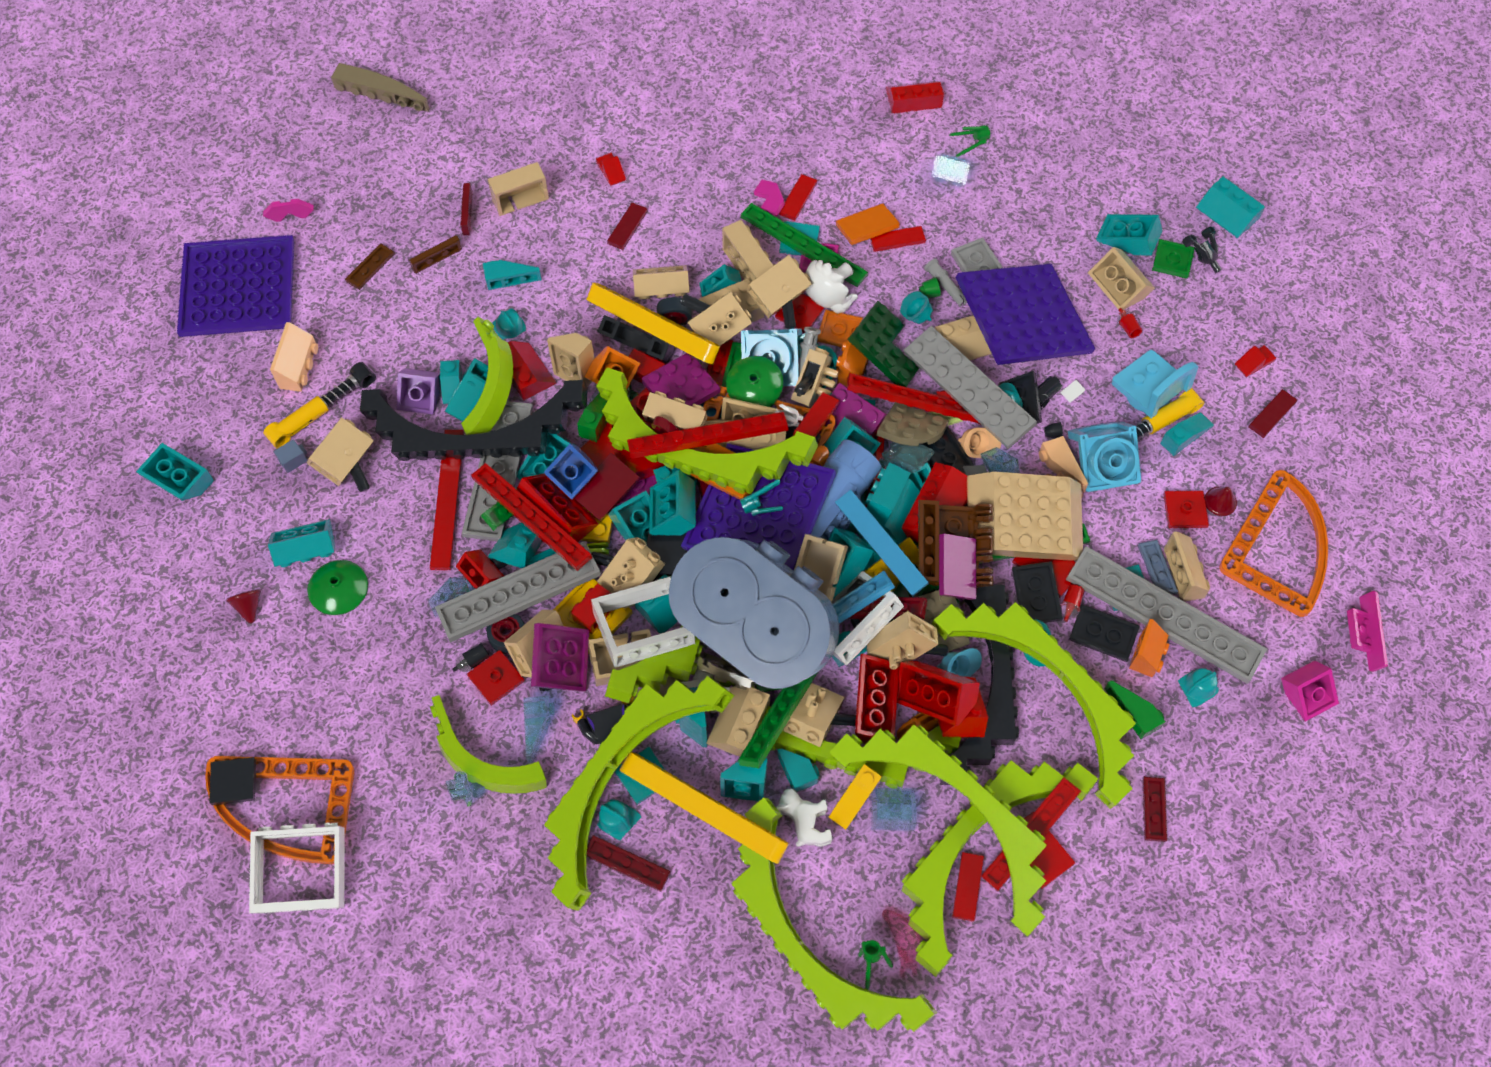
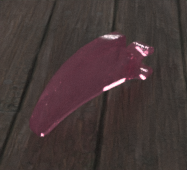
(905, 939)

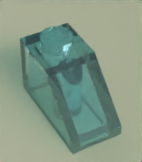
(1000, 461)
(449, 590)

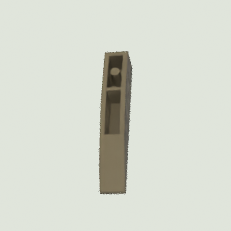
(376, 87)

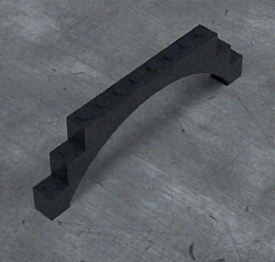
(518, 439)
(1000, 705)

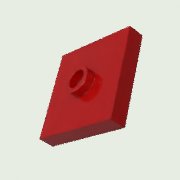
(805, 312)
(1186, 509)
(495, 677)

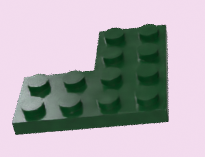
(874, 340)

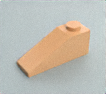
(1060, 458)

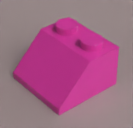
(1311, 689)

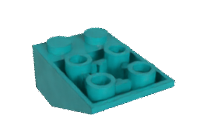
(468, 390)

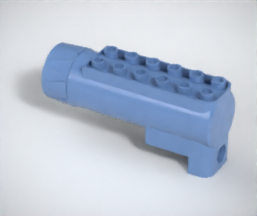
(855, 472)

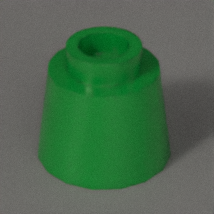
(930, 288)

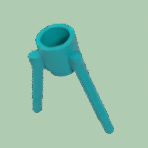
(752, 502)

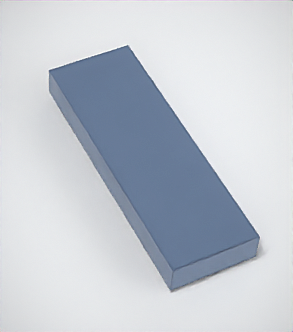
(1157, 566)

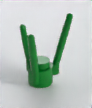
(979, 133)
(872, 953)

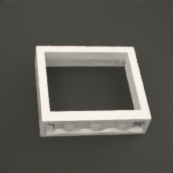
(869, 626)
(645, 647)
(256, 868)

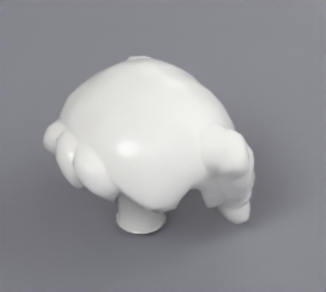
(828, 286)

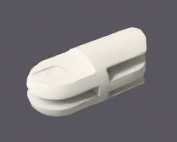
(791, 414)

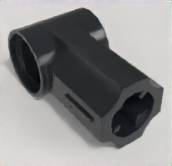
(1048, 390)

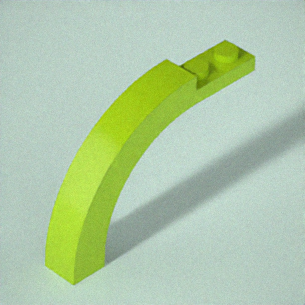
(497, 384)
(493, 777)

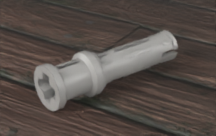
(942, 278)
(809, 342)

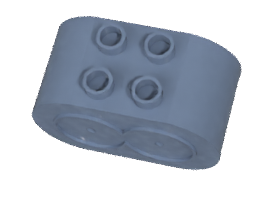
(755, 609)

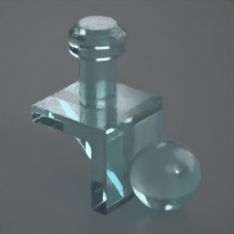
(461, 789)

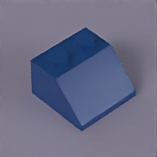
(571, 470)

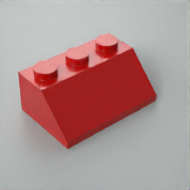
(915, 96)
(529, 372)
(973, 724)

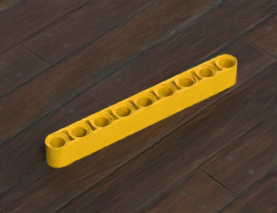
(653, 323)
(704, 807)

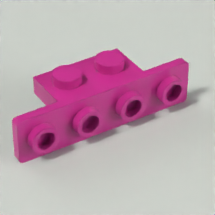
(1367, 631)

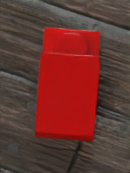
(611, 168)
(1255, 360)

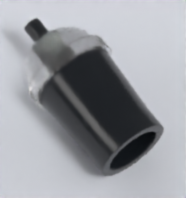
(471, 658)

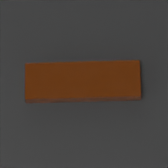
(435, 254)
(369, 266)

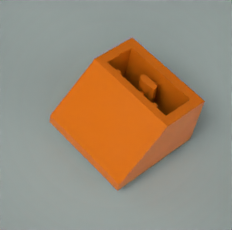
(850, 362)

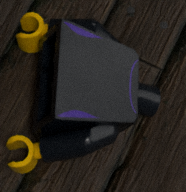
(599, 724)

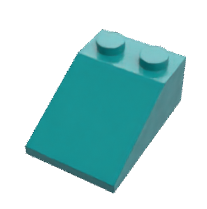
(1131, 233)
(538, 464)
(633, 517)
(855, 559)

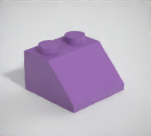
(418, 391)

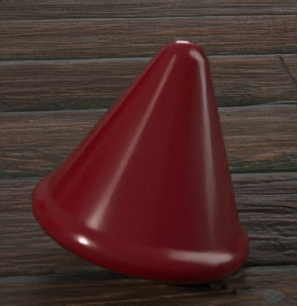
(1220, 501)
(245, 604)

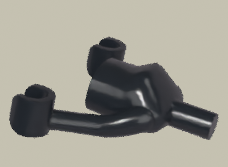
(1206, 252)

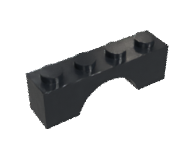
(635, 339)

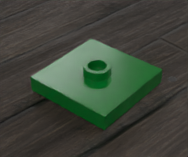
(1173, 258)

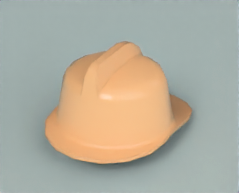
(979, 440)

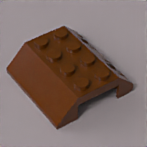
(958, 521)

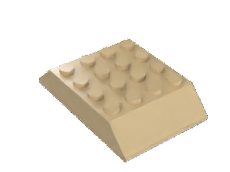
(1030, 514)

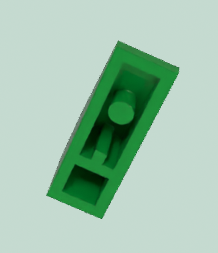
(592, 419)
(1144, 713)

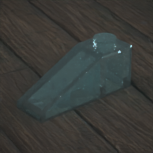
(537, 722)

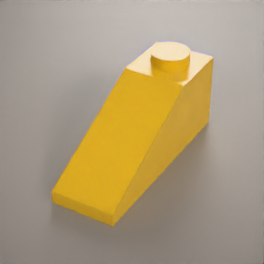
(855, 796)

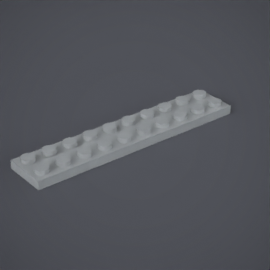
(1178, 619)

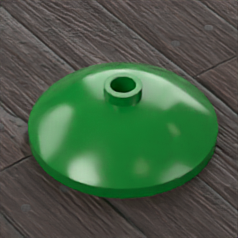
(764, 389)
(341, 596)

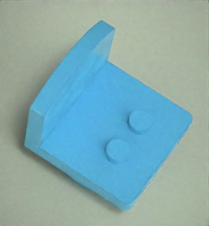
(776, 345)
(1153, 382)
(1108, 454)

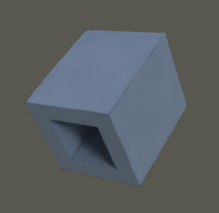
(291, 455)

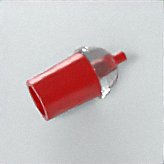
(1128, 322)
(1071, 604)

